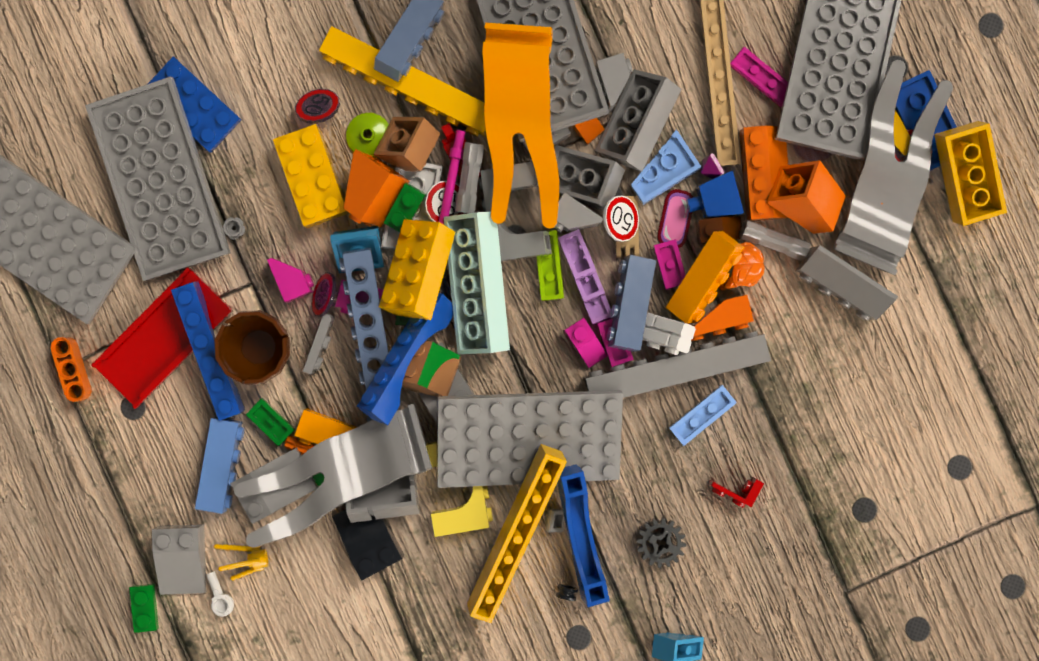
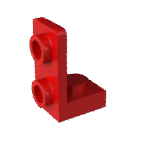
(750, 489)

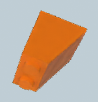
(371, 189)
(807, 196)

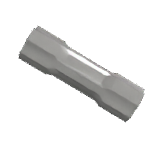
(469, 177)
(777, 241)

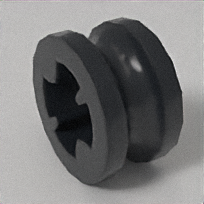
(567, 592)

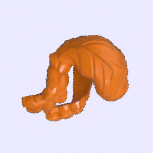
(747, 270)

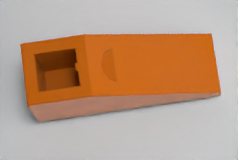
(725, 314)

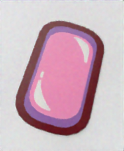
(675, 218)

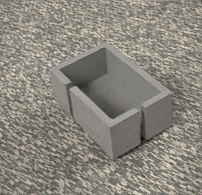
(392, 500)

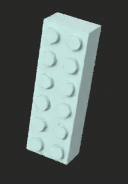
(477, 284)

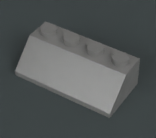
(638, 119)
(846, 283)

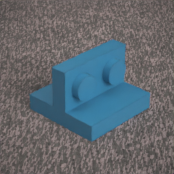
(357, 239)

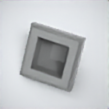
(554, 520)

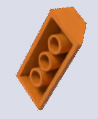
(760, 165)

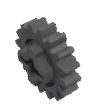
(656, 552)

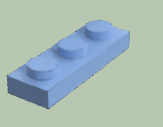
(702, 415)

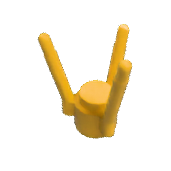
(257, 559)

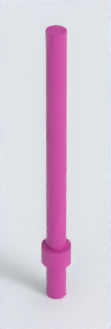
(456, 155)

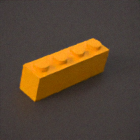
(705, 277)
(318, 427)

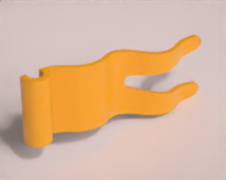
(519, 103)

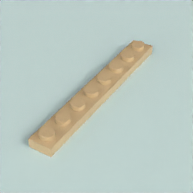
(720, 82)

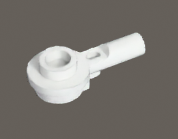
(221, 603)

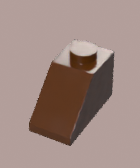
(706, 227)

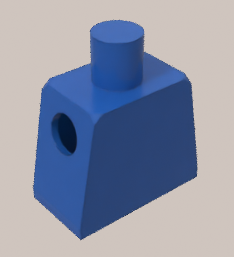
(717, 198)

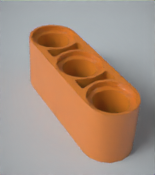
(62, 361)

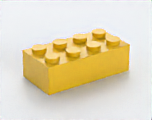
(970, 173)
(311, 175)
(417, 269)

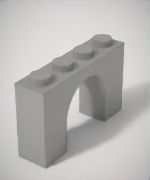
(514, 245)

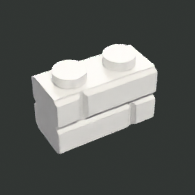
(668, 333)

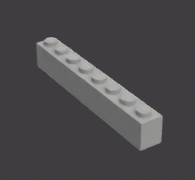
(683, 367)

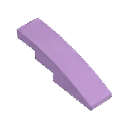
(585, 277)

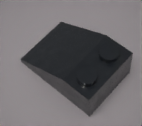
(368, 544)

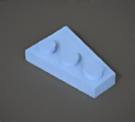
(669, 167)

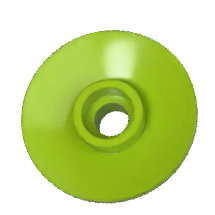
(362, 123)

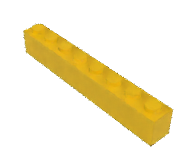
(416, 86)
(516, 533)

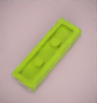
(550, 271)

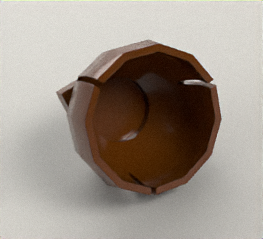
(252, 347)

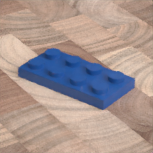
(911, 102)
(206, 114)

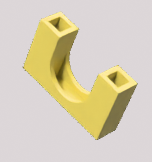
(464, 518)

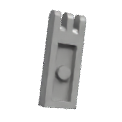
(320, 342)

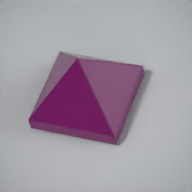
(711, 167)

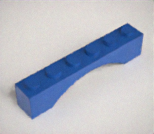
(198, 327)
(384, 391)
(576, 513)

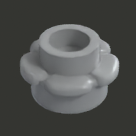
(229, 223)

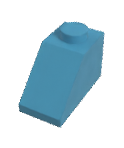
(677, 647)

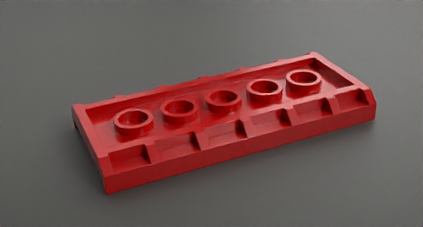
(155, 343)

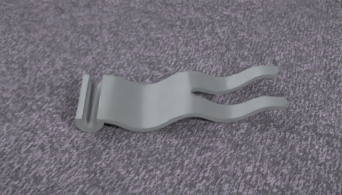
(879, 231)
(352, 467)

